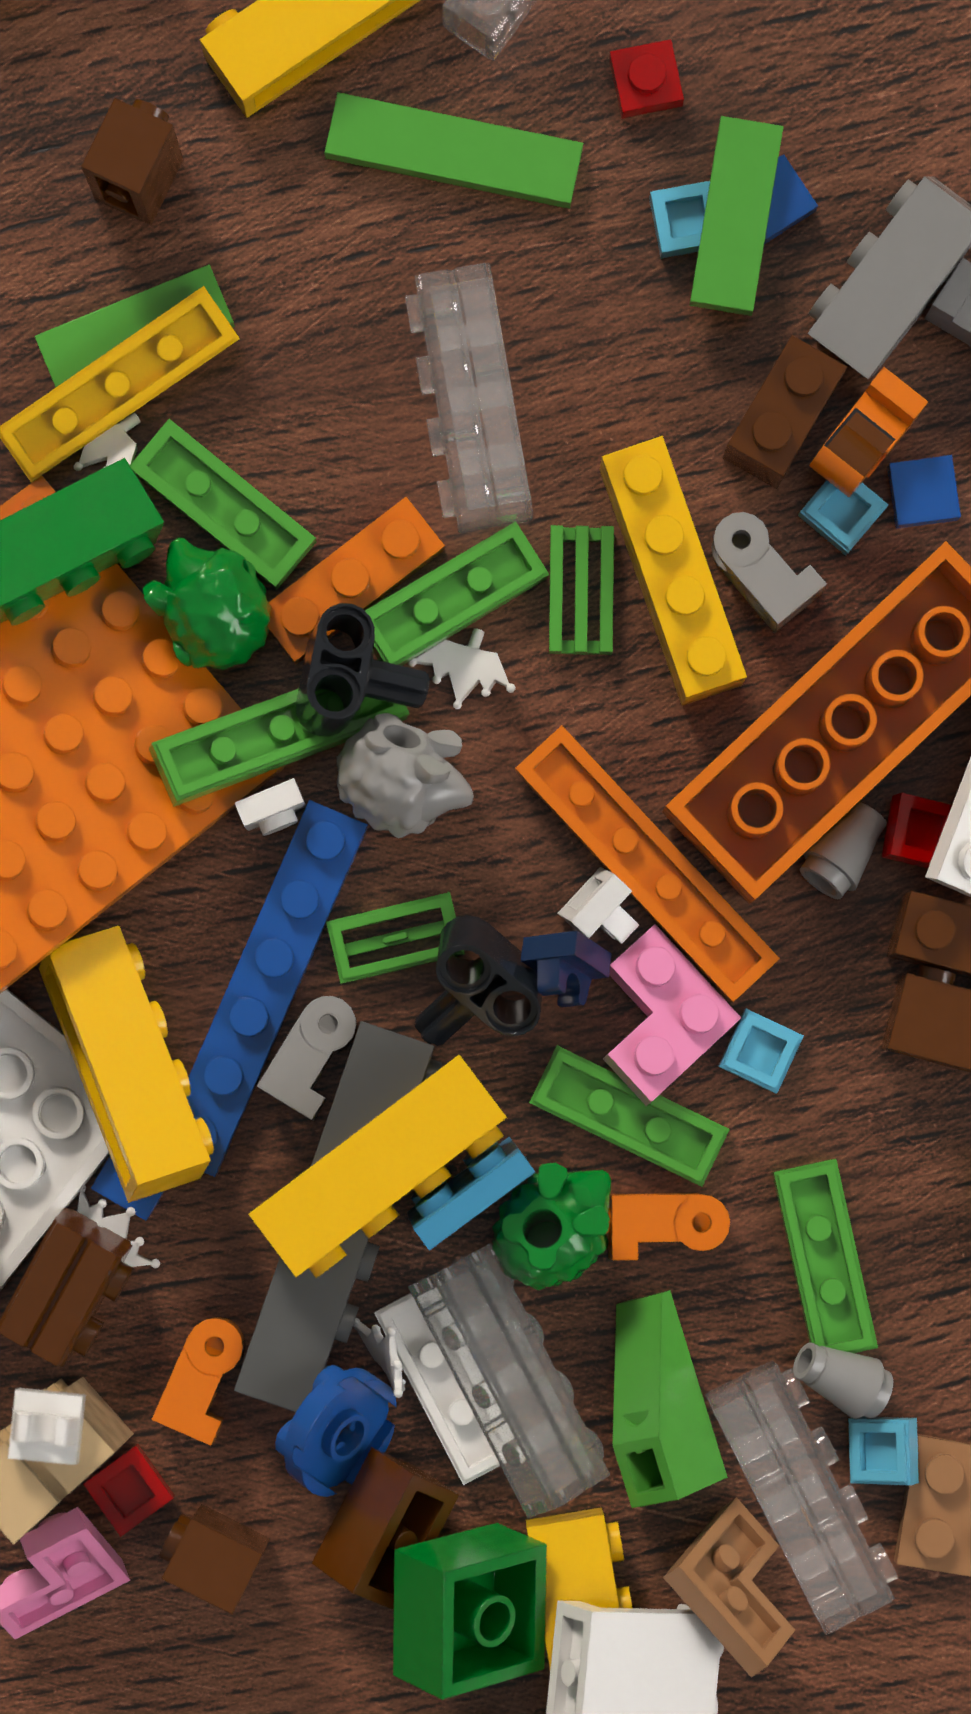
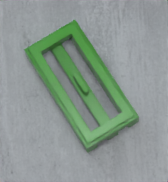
(582, 536)
(343, 951)

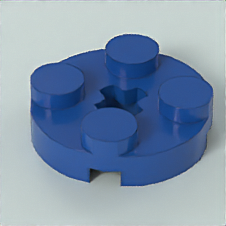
(337, 1401)

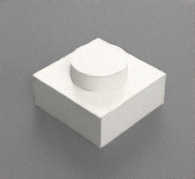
(272, 808)

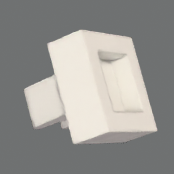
(599, 906)
(46, 1426)

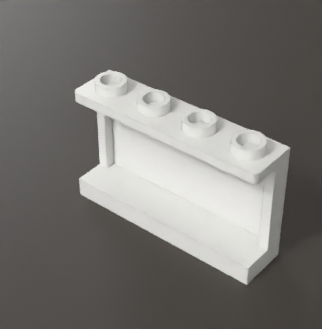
(632, 1661)

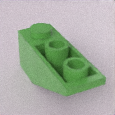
(659, 1409)

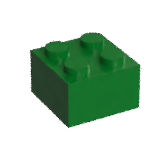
(469, 1610)

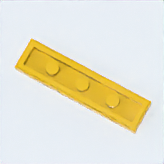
(117, 384)

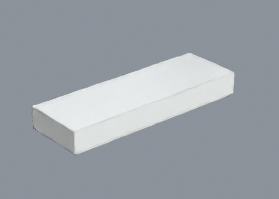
(438, 1390)

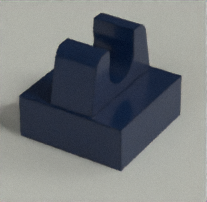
(565, 965)

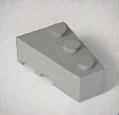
(894, 275)

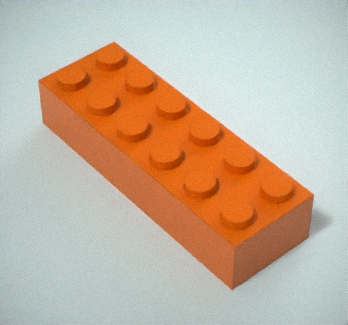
(835, 730)

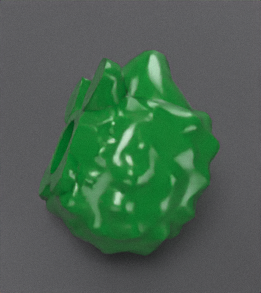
(210, 606)
(553, 1226)

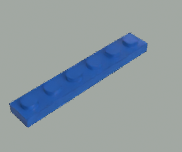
(271, 971)

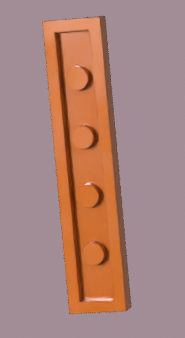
(647, 863)

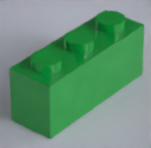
(72, 538)

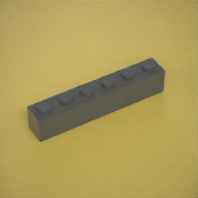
(307, 1312)

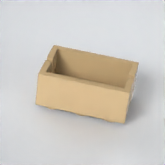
(36, 1487)

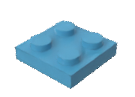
(469, 1192)

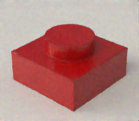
(646, 78)
(914, 829)
(129, 1490)

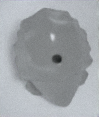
(400, 775)

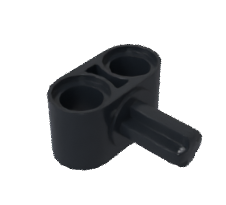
(351, 673)
(476, 985)

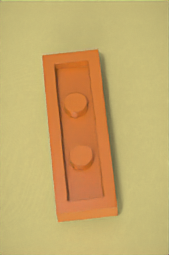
(354, 574)

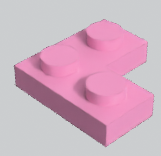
(681, 1014)
(69, 1570)

